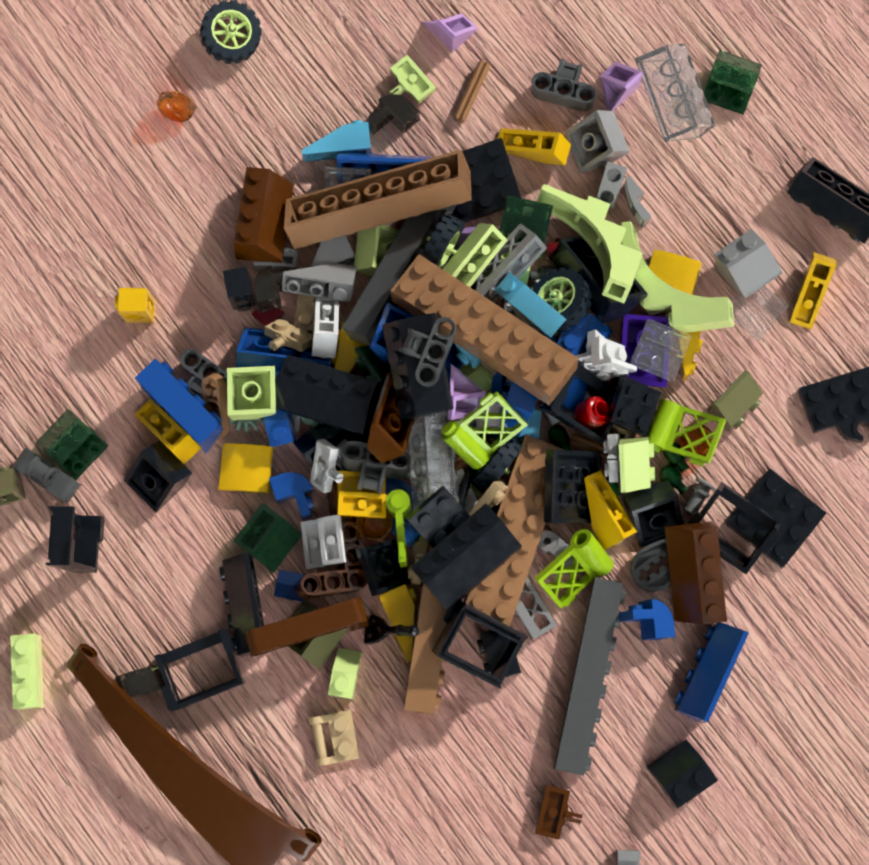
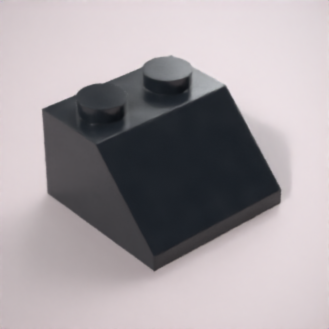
(157, 475)
(652, 511)
(682, 774)

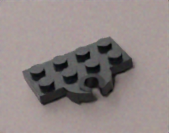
(838, 403)

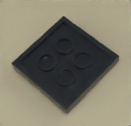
(490, 181)
(565, 485)
(786, 504)

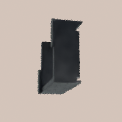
(597, 434)
(729, 552)
(77, 554)
(454, 619)
(169, 690)

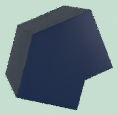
(286, 585)

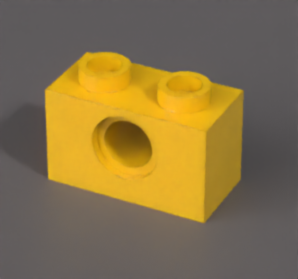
(135, 305)

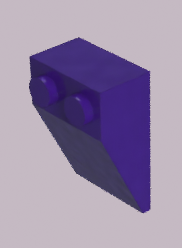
(629, 336)

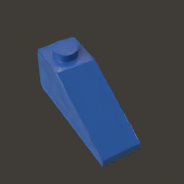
(280, 426)

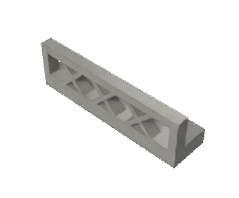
(520, 258)
(525, 618)

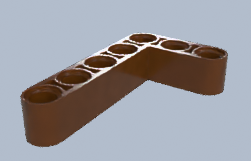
(345, 570)
(307, 626)

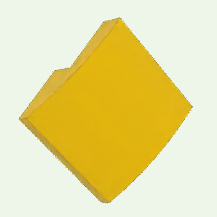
(676, 270)
(245, 468)
(359, 502)

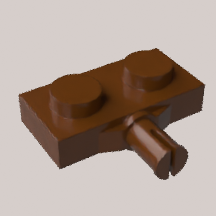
(554, 812)

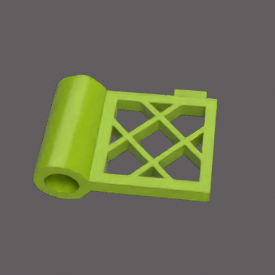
(667, 423)
(467, 440)
(399, 507)
(586, 553)

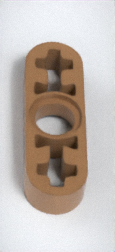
(219, 397)

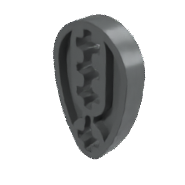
(641, 561)

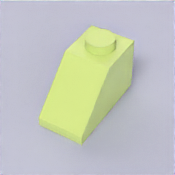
(345, 673)

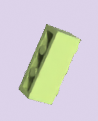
(475, 253)
(26, 671)

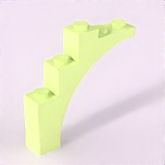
(604, 237)
(686, 311)

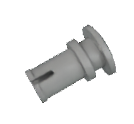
(699, 495)

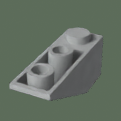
(322, 281)

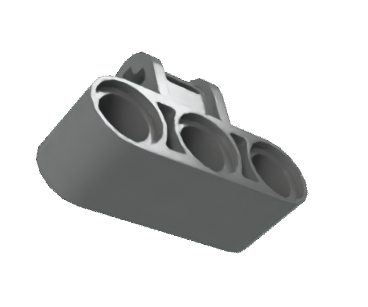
(568, 79)
(422, 346)
(199, 370)
(372, 473)
(46, 475)

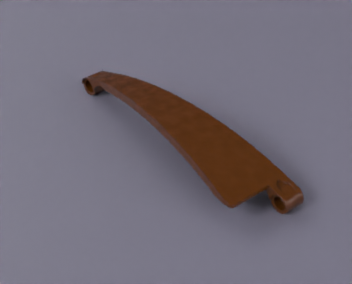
(217, 809)

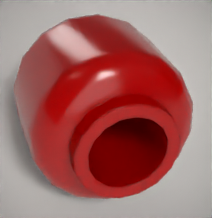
(591, 412)

